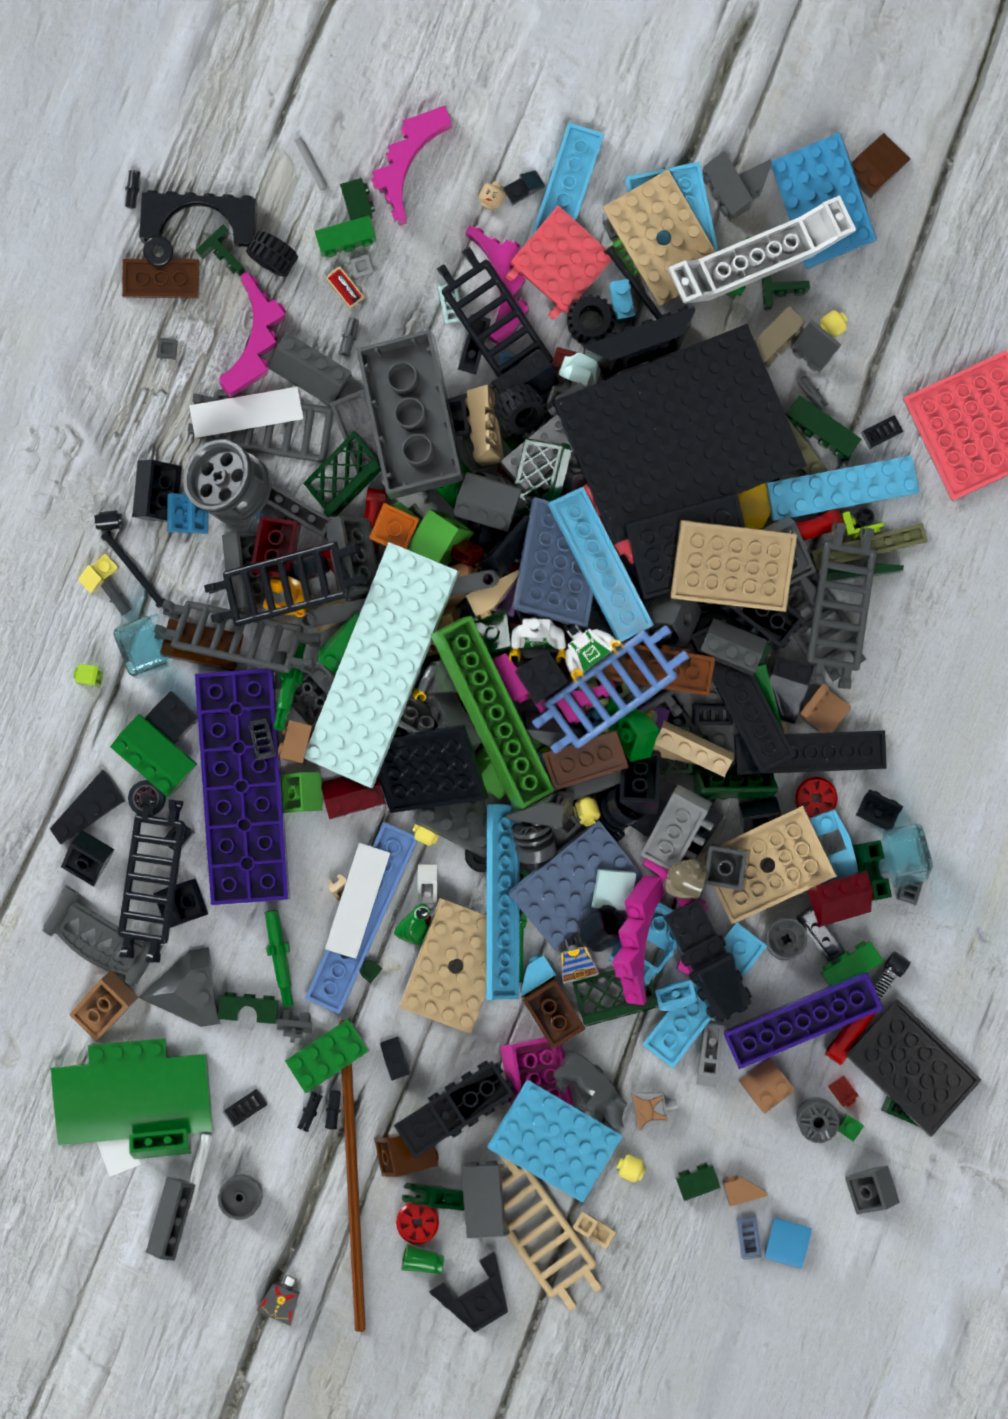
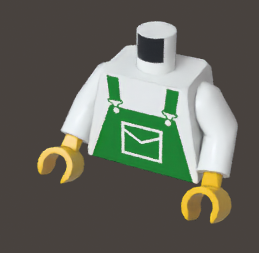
(537, 635)
(588, 649)

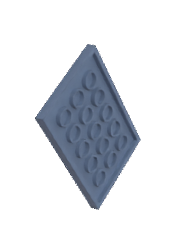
(549, 575)
(562, 888)

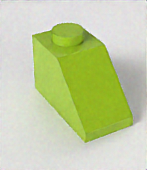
(88, 675)

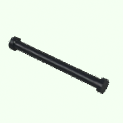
(633, 282)
(133, 569)

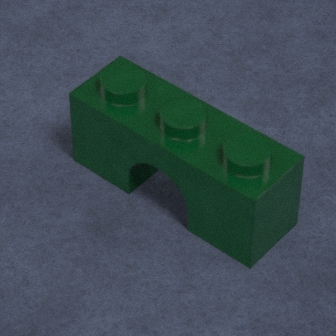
(868, 858)
(265, 1008)

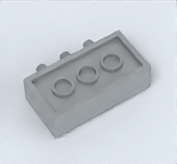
(550, 432)
(678, 828)

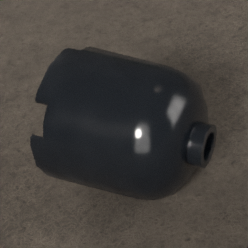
(601, 929)

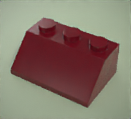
(274, 539)
(347, 796)
(841, 898)

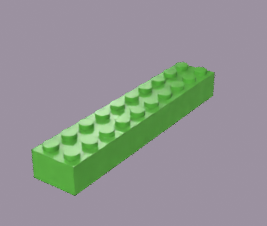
(492, 712)

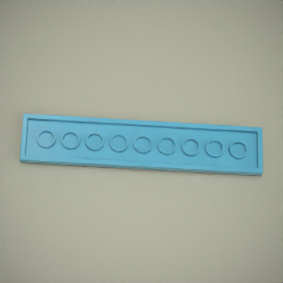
(502, 911)

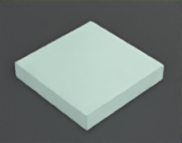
(613, 888)

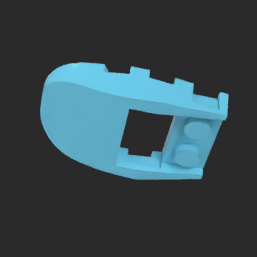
(843, 861)
(660, 936)

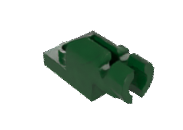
(435, 1196)

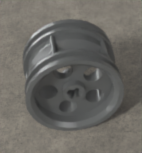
(209, 470)

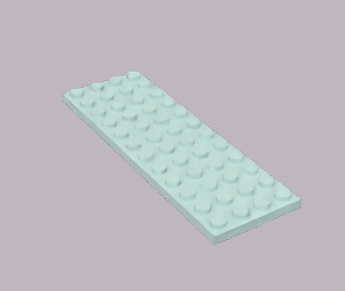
(381, 664)

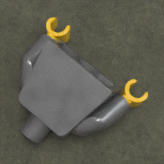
(435, 680)

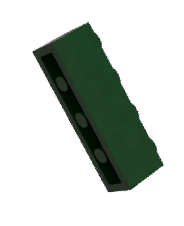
(823, 428)

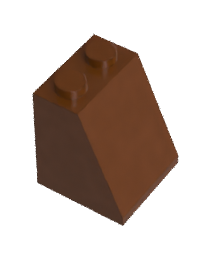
(398, 1161)

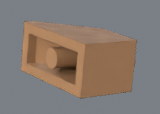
(741, 1190)

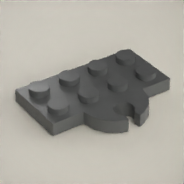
(458, 823)

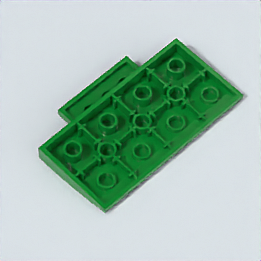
(130, 1091)

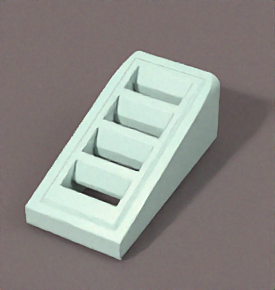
(443, 304)

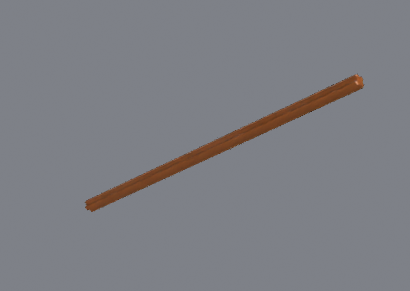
(353, 1198)

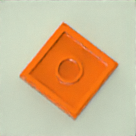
(393, 527)

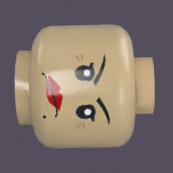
(492, 195)

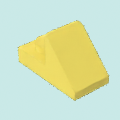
(97, 573)

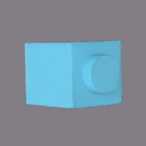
(536, 973)

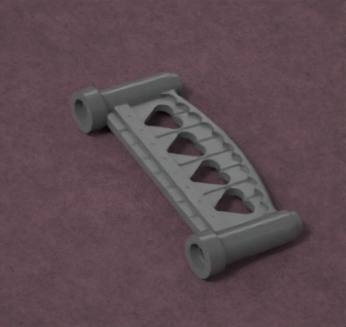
(69, 909)

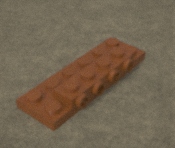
(693, 675)

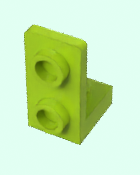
(851, 523)

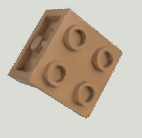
(824, 710)

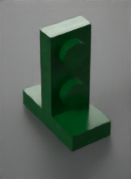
(220, 252)
(781, 289)

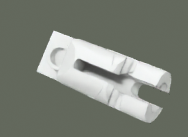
(417, 502)

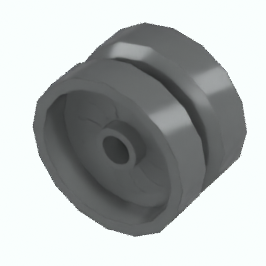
(251, 1193)

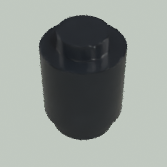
(108, 520)

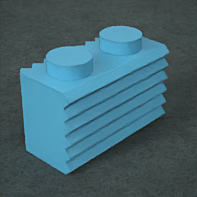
(622, 301)

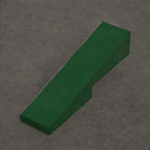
(880, 569)

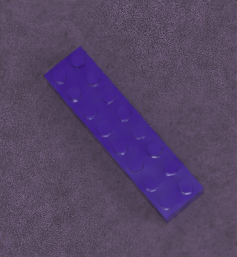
(803, 1019)

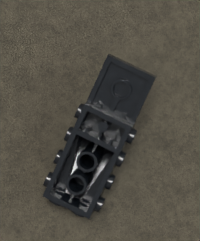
(768, 624)
(708, 962)
(455, 1108)

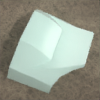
(580, 369)

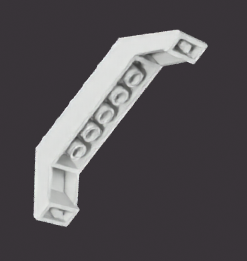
(762, 253)

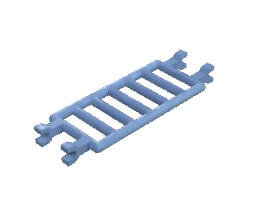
(597, 670)

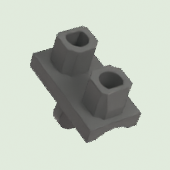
(293, 1028)

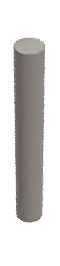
(310, 163)

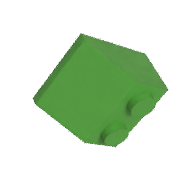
(302, 792)

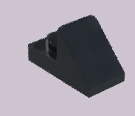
(523, 187)

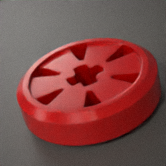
(816, 786)
(417, 1234)

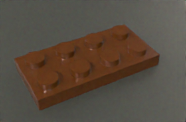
(172, 280)
(206, 639)
(594, 759)

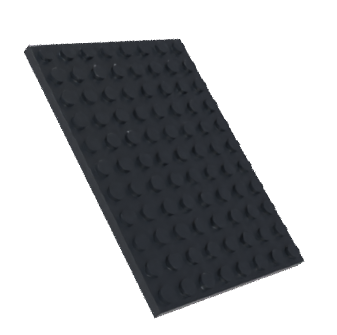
(680, 431)

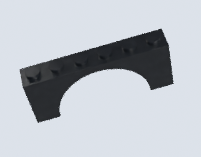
(160, 208)

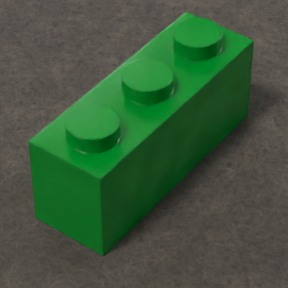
(345, 236)
(851, 964)
(160, 1144)

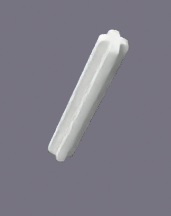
(199, 1164)

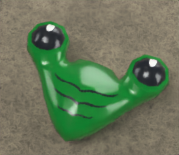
(414, 925)

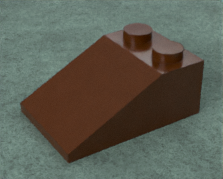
(878, 165)
(553, 1012)

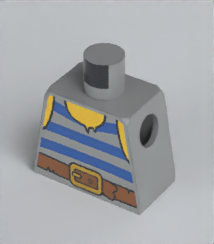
(576, 962)

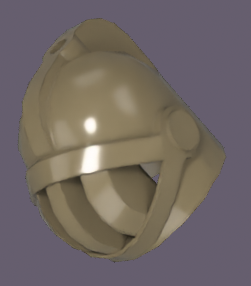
(685, 879)

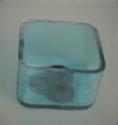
(139, 647)
(906, 855)

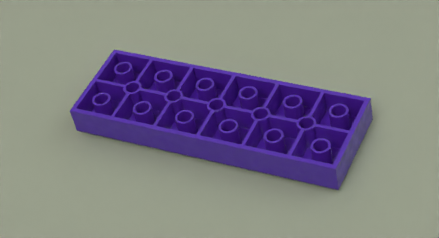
(238, 791)

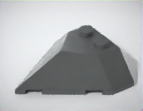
(187, 989)

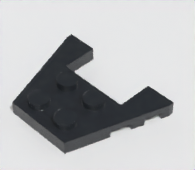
(481, 1303)

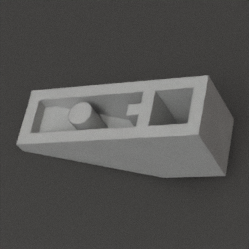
(710, 1055)

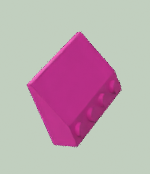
(534, 1062)

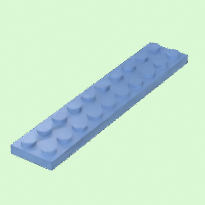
(338, 972)

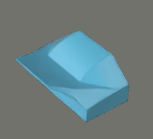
(676, 995)

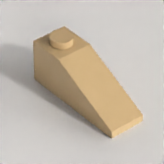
(487, 600)

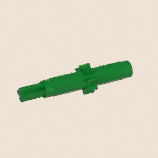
(287, 691)
(278, 951)

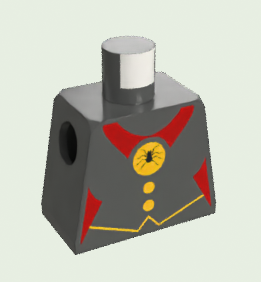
(280, 1301)

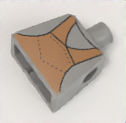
(651, 1108)

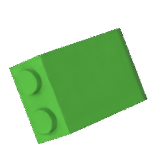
(438, 535)

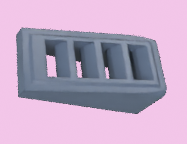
(749, 1255)

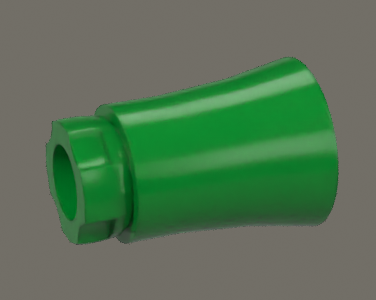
(421, 1260)

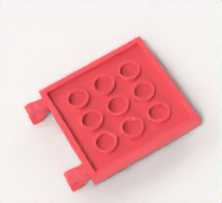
(560, 260)

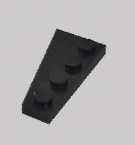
(92, 804)

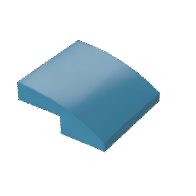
(185, 516)
(787, 1243)

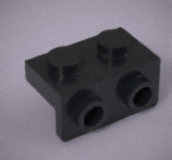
(879, 810)

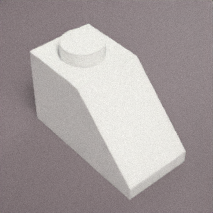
(427, 885)

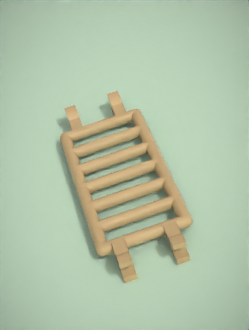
(569, 1233)

